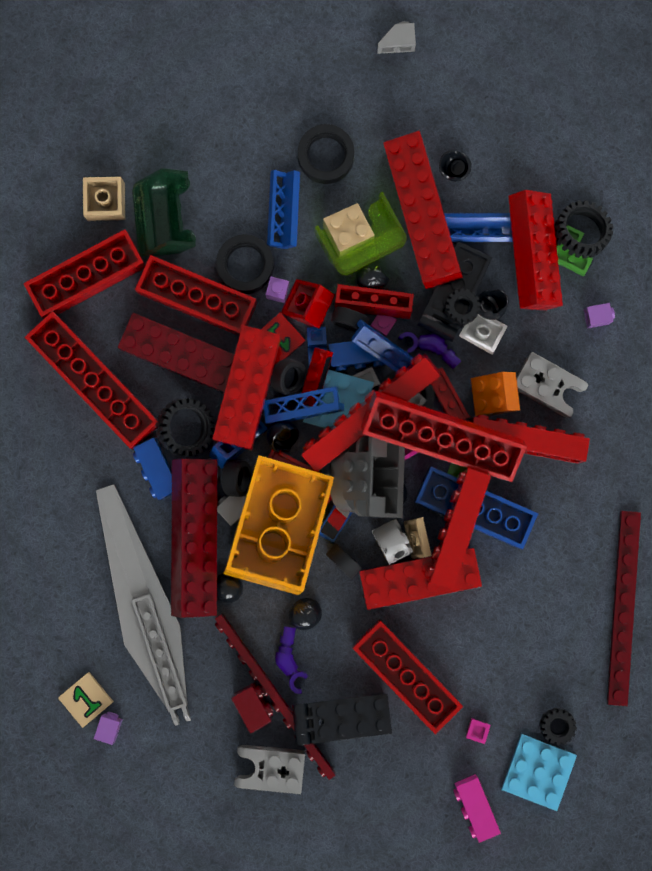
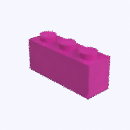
(476, 808)

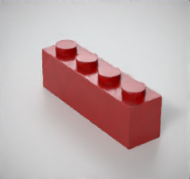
(375, 301)

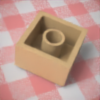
(103, 198)
(348, 229)

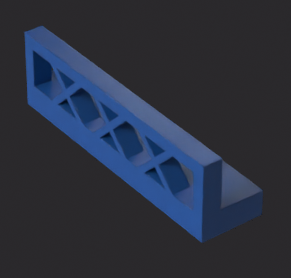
(287, 210)
(479, 224)
(381, 347)
(306, 412)

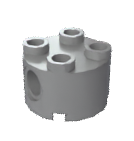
(392, 541)

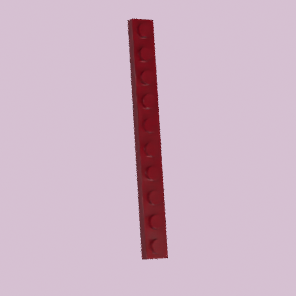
(623, 608)
(269, 690)

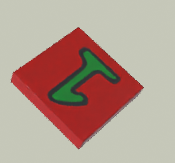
(290, 337)

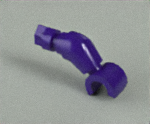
(433, 343)
(285, 660)

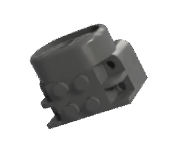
(369, 479)

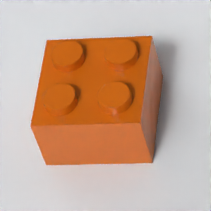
(495, 394)

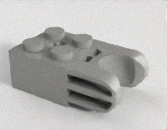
(551, 389)
(266, 773)

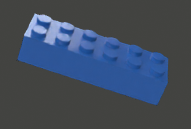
(496, 516)

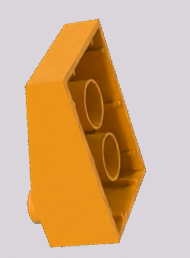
(279, 525)

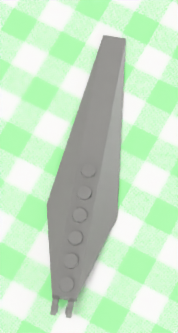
(143, 607)

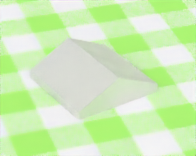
(484, 333)

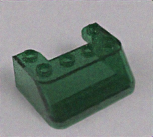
(159, 213)

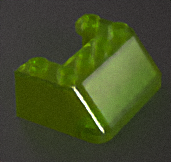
(387, 239)

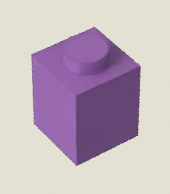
(277, 289)
(599, 315)
(108, 728)

